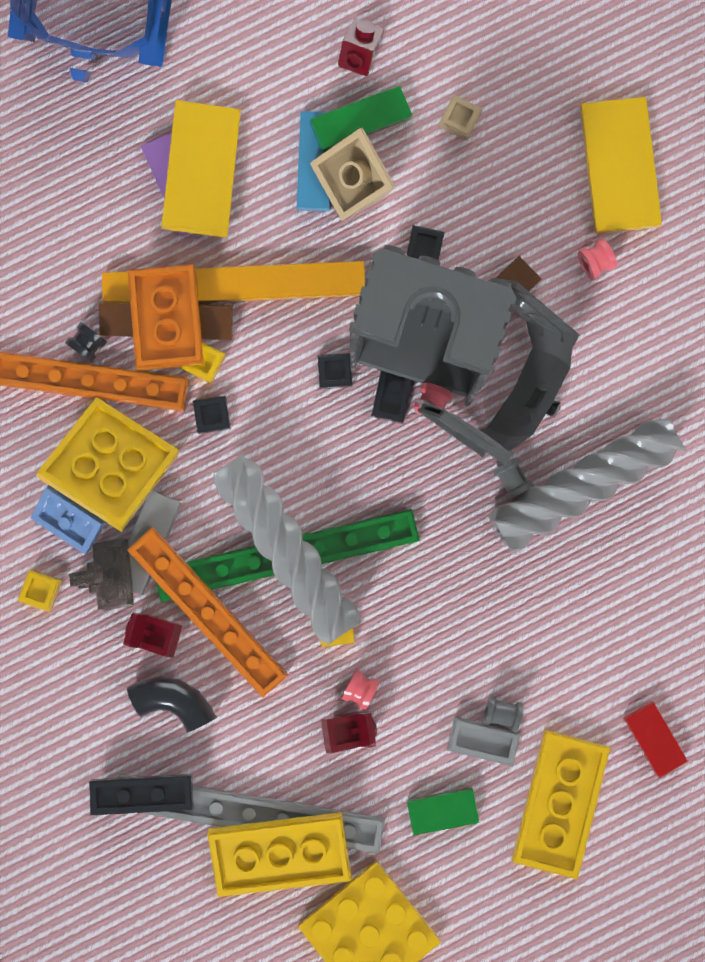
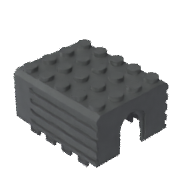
(430, 322)

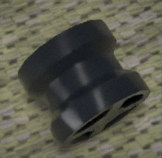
(86, 342)

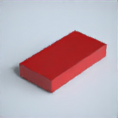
(655, 739)

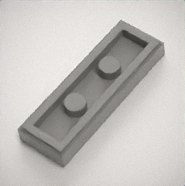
(157, 513)

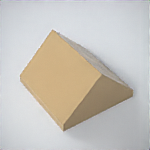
(353, 175)

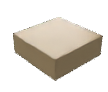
(460, 117)

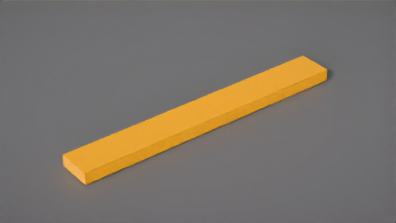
(260, 282)

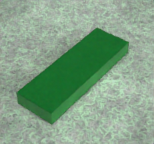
(369, 113)

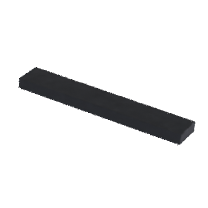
(394, 390)

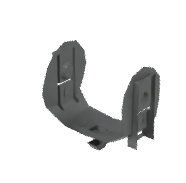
(533, 392)

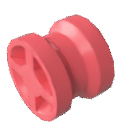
(597, 259)
(435, 395)
(360, 689)

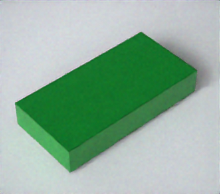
(442, 811)

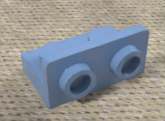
(67, 519)

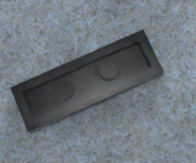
(141, 794)

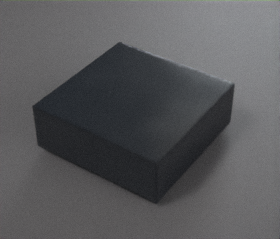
(334, 371)
(211, 414)

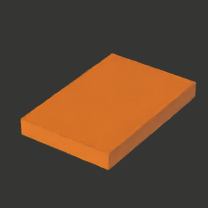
(165, 317)

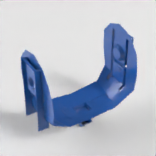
(27, 27)

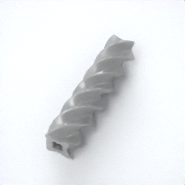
(592, 478)
(280, 540)

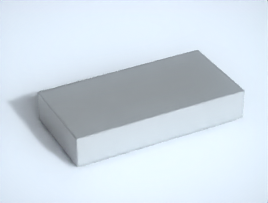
(483, 741)

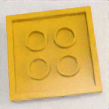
(108, 464)
(369, 923)

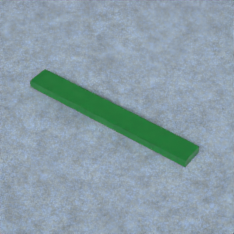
(331, 544)

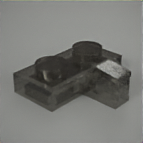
(108, 575)

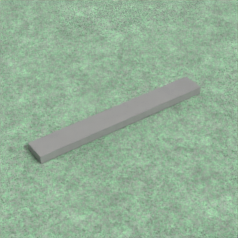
(232, 808)

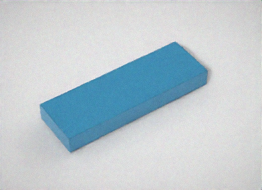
(310, 192)

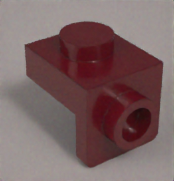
(360, 46)
(152, 634)
(349, 731)

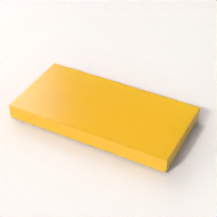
(620, 165)
(201, 169)
(560, 804)
(279, 854)

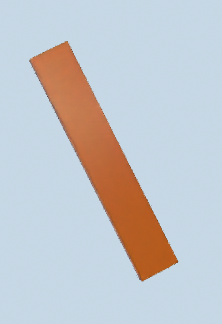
(93, 381)
(207, 612)

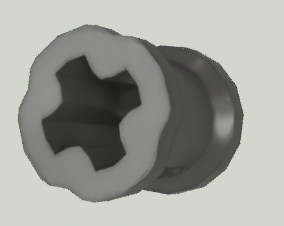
(513, 478)
(503, 713)

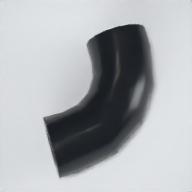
(171, 696)

